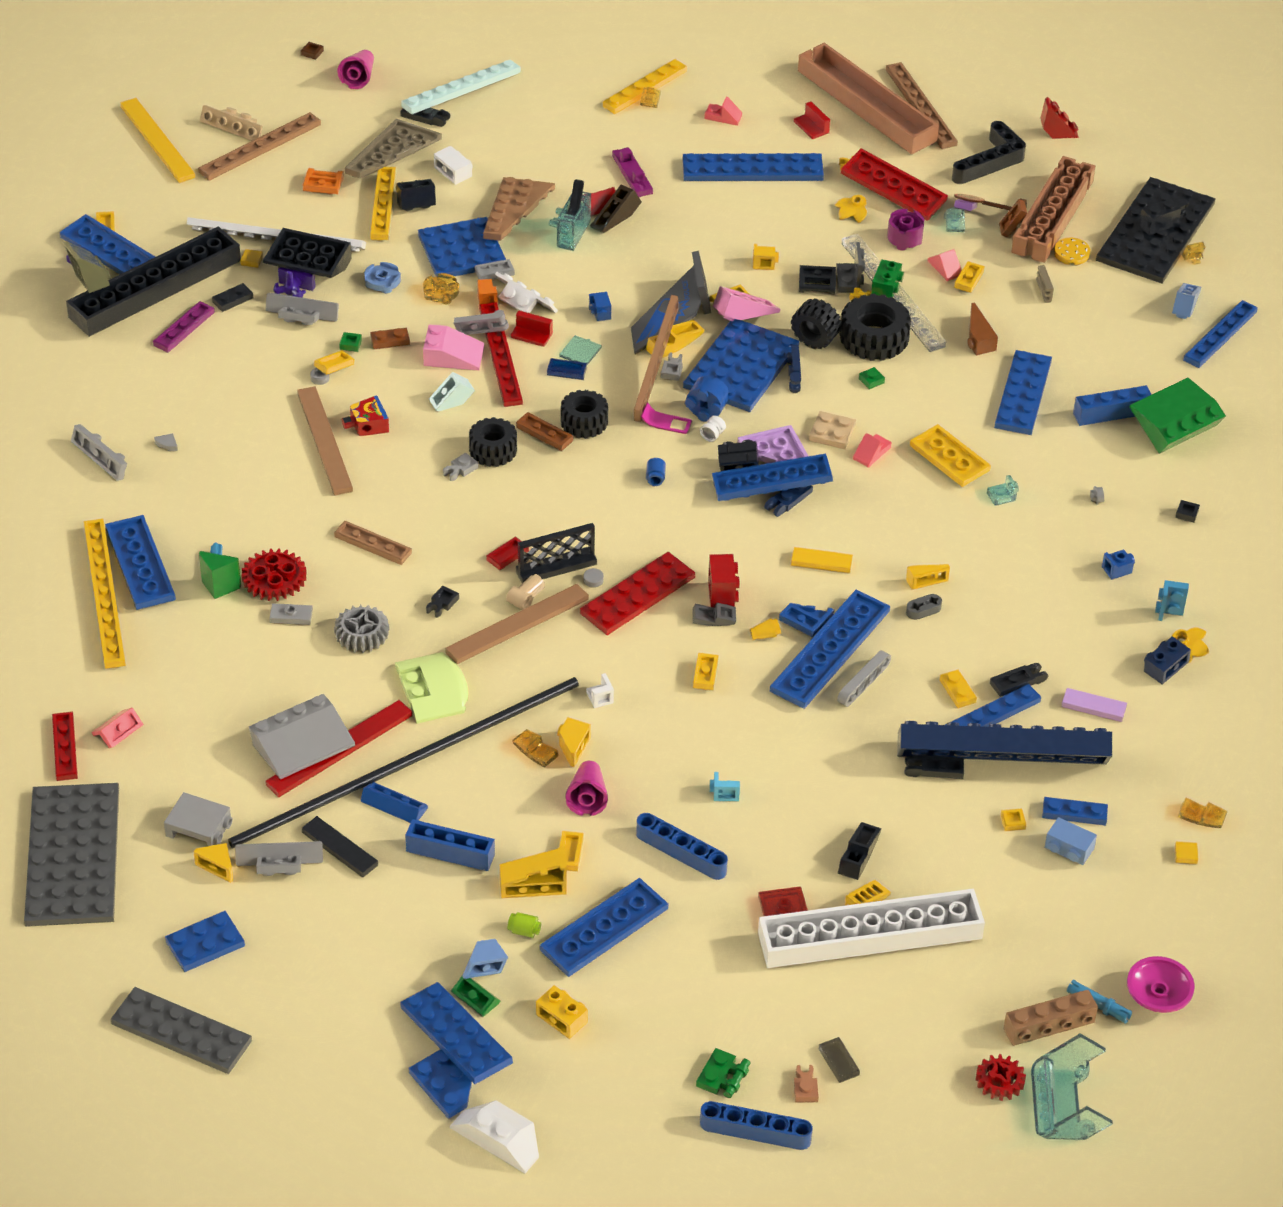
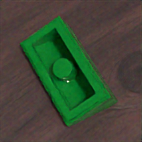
(475, 995)

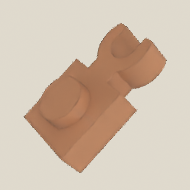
(805, 1086)

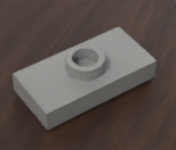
(488, 270)
(291, 614)

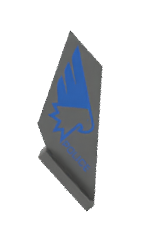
(691, 293)

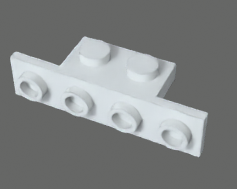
(521, 298)

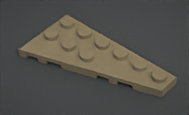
(390, 146)

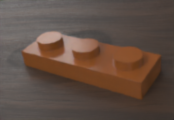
(544, 431)

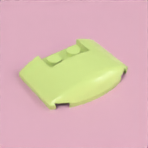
(433, 686)

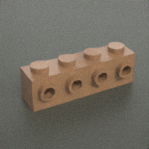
(1050, 1017)

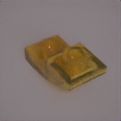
(534, 748)
(1206, 816)

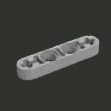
(864, 678)

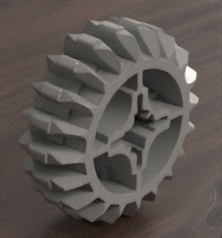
(361, 628)

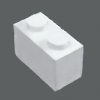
(453, 165)

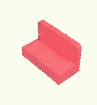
(119, 727)

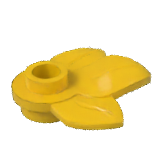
(852, 207)
(1193, 640)

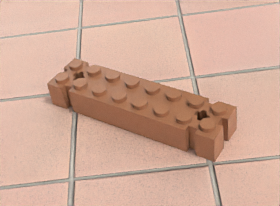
(1053, 209)

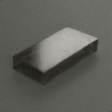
(839, 1059)

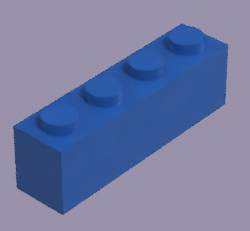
(1108, 405)
(450, 845)

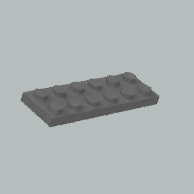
(181, 1030)

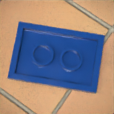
(205, 941)

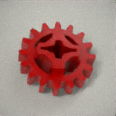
(1000, 1077)

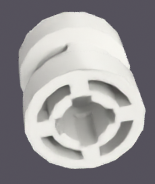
(712, 429)

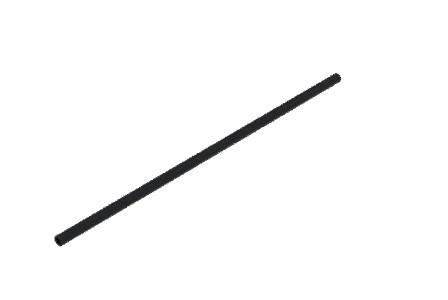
(402, 763)

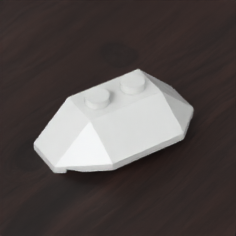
(500, 1133)

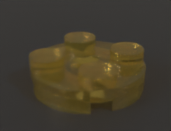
(433, 291)

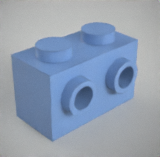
(1070, 841)

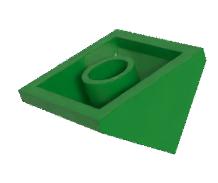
(219, 573)

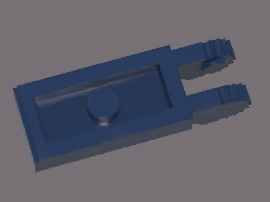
(794, 369)
(787, 499)

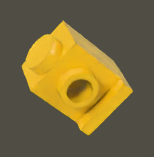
(764, 257)

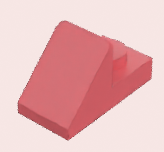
(726, 113)
(871, 449)

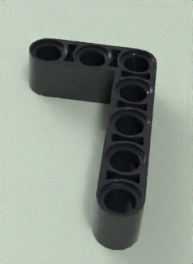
(1008, 152)

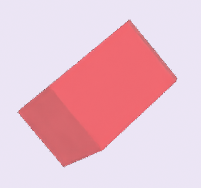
(946, 264)

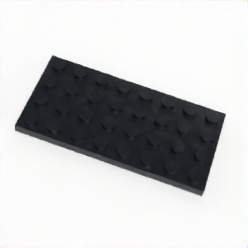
(1154, 254)

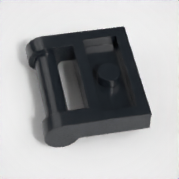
(817, 274)

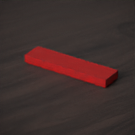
(64, 746)

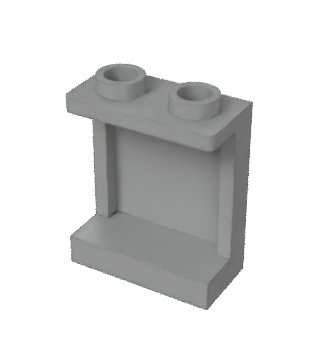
(198, 819)

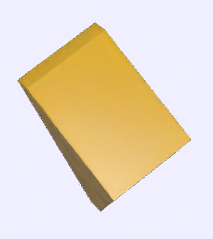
(215, 860)

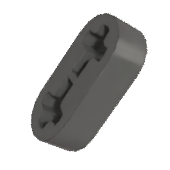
(924, 606)

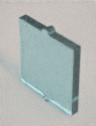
(580, 350)

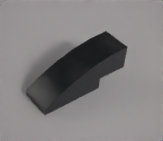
(859, 850)

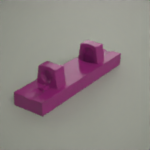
(632, 171)

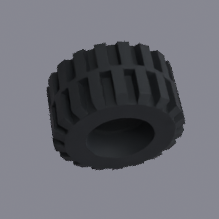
(816, 323)
(584, 413)
(493, 441)

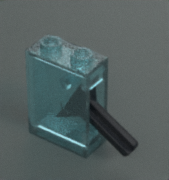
(573, 218)

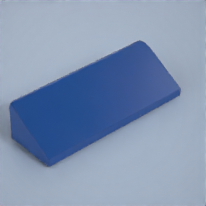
(393, 802)

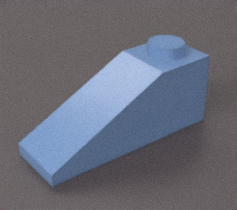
(1186, 300)

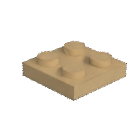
(832, 430)

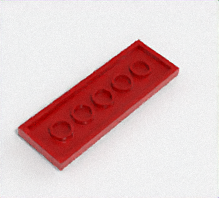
(894, 184)
(637, 593)

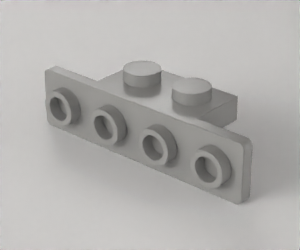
(301, 309)
(279, 857)

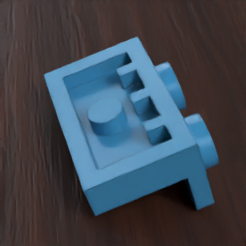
(1172, 598)

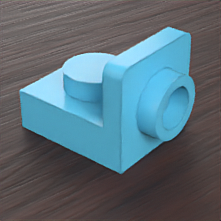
(724, 790)

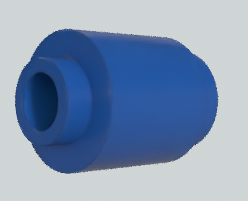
(655, 471)

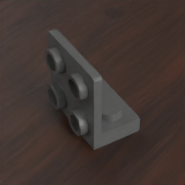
(850, 274)

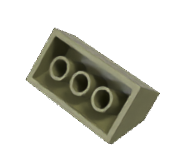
(87, 268)

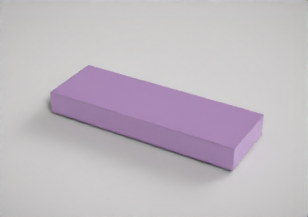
(1094, 704)

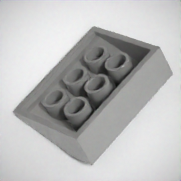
(301, 736)

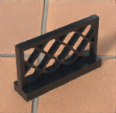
(559, 562)

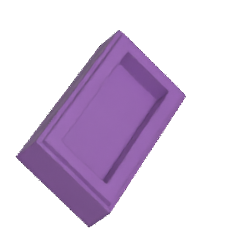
(965, 205)

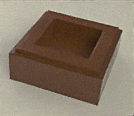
(312, 50)

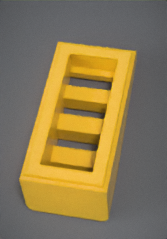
(926, 575)
(856, 895)

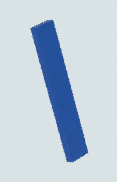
(1220, 334)

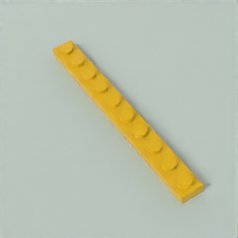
(104, 594)

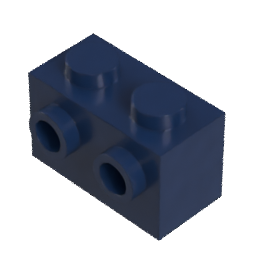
(1166, 660)

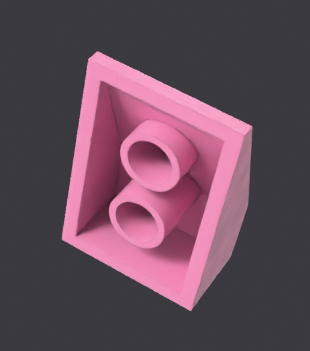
(742, 306)
(451, 349)

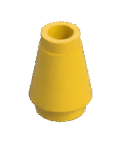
(766, 629)

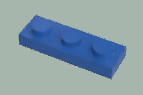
(1075, 811)

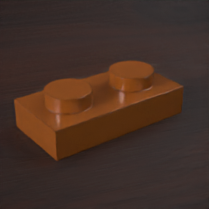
(1013, 218)
(390, 338)

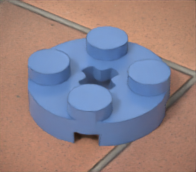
(375, 280)

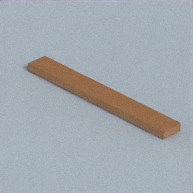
(917, 99)
(259, 146)
(656, 357)
(325, 440)
(516, 624)

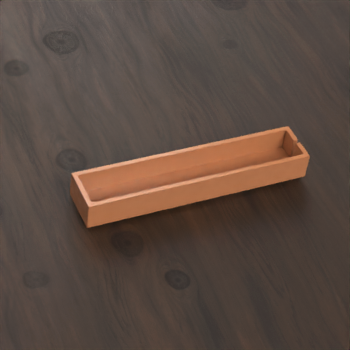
(868, 98)

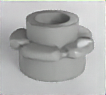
(1097, 495)

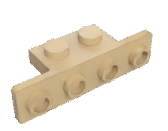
(232, 122)

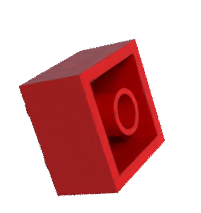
(722, 579)

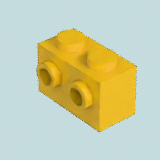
(562, 1011)

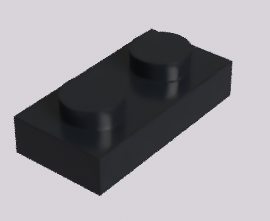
(232, 297)

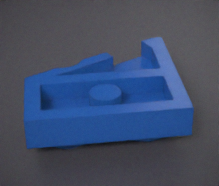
(805, 618)

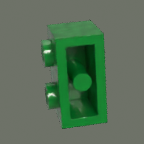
(887, 278)

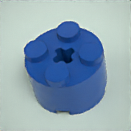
(707, 398)

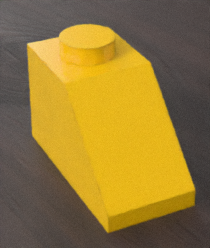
(573, 739)

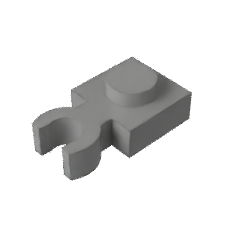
(672, 368)
(462, 465)

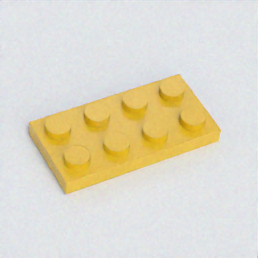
(950, 455)

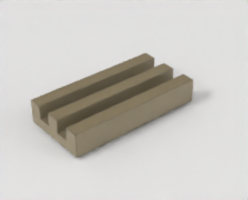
(1044, 284)

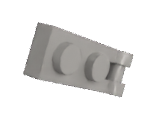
(481, 323)

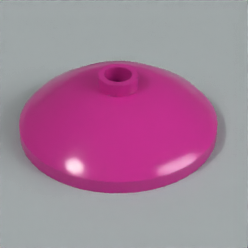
(1162, 976)

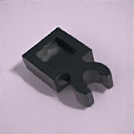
(442, 599)

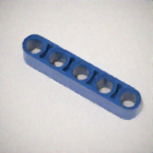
(681, 846)
(771, 1127)

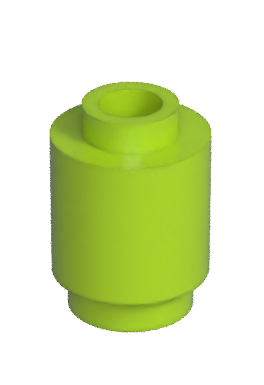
(524, 924)

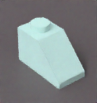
(451, 392)

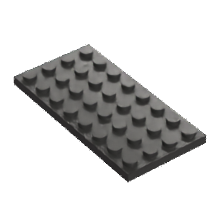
(72, 854)

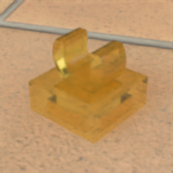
(650, 97)
(1194, 252)

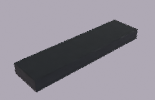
(340, 846)

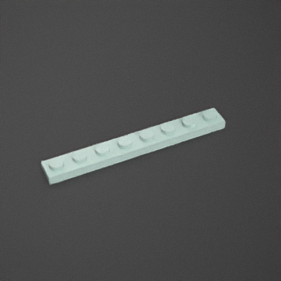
(460, 87)

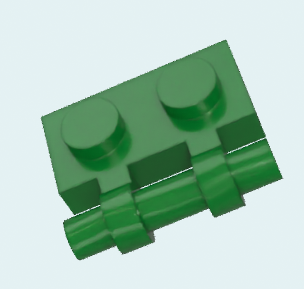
(716, 1071)

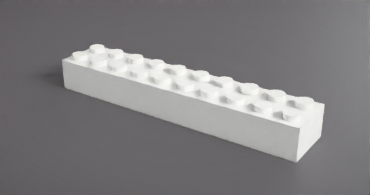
(870, 928)

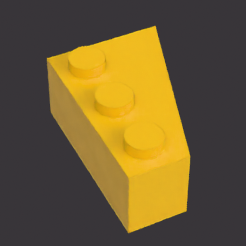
(535, 875)

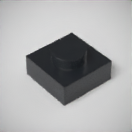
(1187, 511)

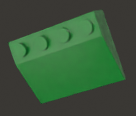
(1177, 414)

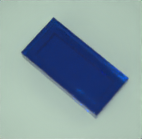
(567, 369)

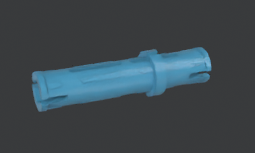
(1107, 1005)

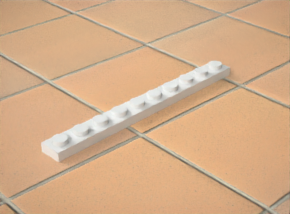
(251, 231)

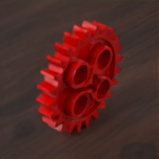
(274, 574)

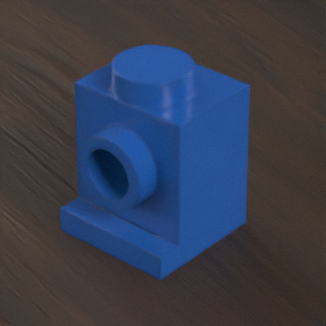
(600, 305)
(1118, 564)

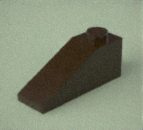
(617, 209)

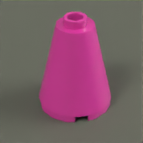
(356, 69)
(587, 790)

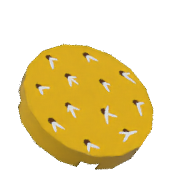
(1072, 251)

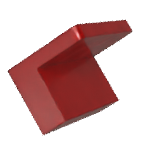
(813, 122)
(599, 199)
(532, 328)

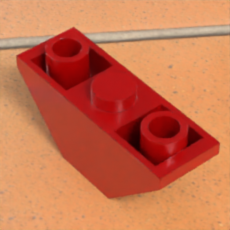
(1057, 122)

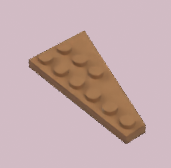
(513, 201)

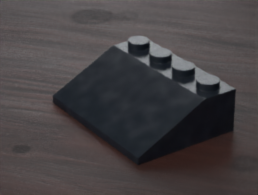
(309, 253)

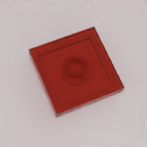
(782, 901)

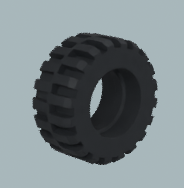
(875, 342)

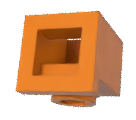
(486, 291)

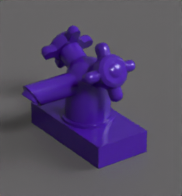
(293, 281)

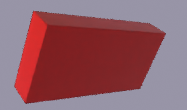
(505, 554)

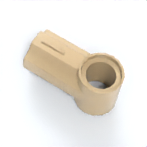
(524, 594)

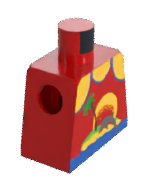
(367, 417)

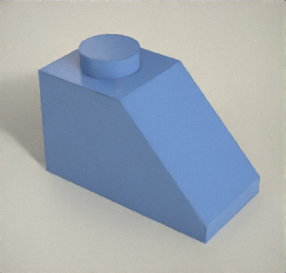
(486, 959)

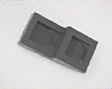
(718, 616)

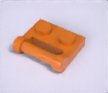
(323, 181)

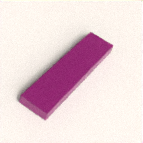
(183, 326)

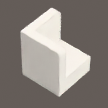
(601, 694)

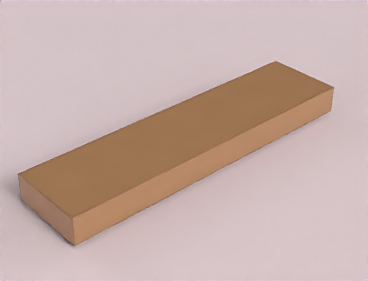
(373, 542)

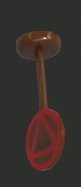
(971, 198)

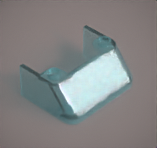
(1056, 1091)

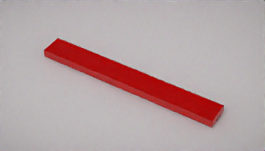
(502, 362)
(361, 734)

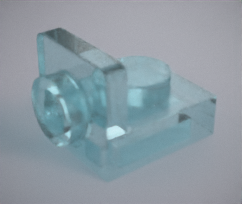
(955, 220)
(1004, 492)

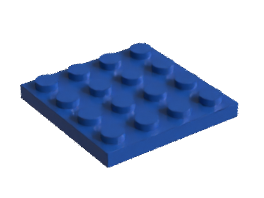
(459, 247)

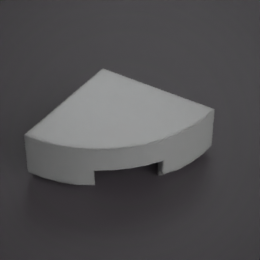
(166, 441)

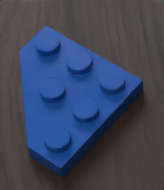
(443, 1082)

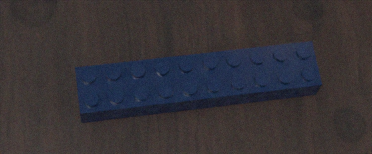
(1004, 743)

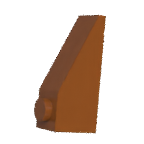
(981, 335)

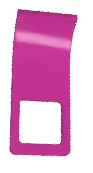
(662, 421)

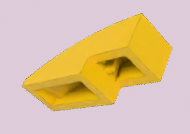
(680, 337)

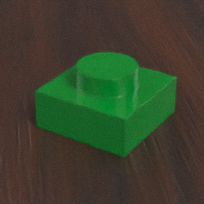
(350, 341)
(871, 378)

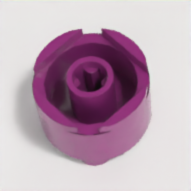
(905, 229)

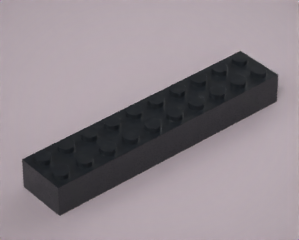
(154, 281)

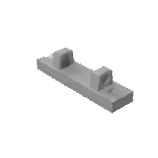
(101, 454)

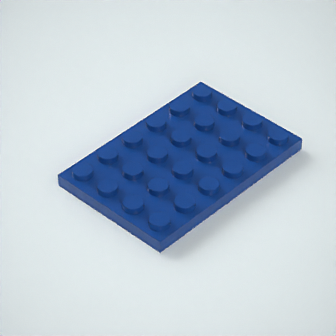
(745, 361)

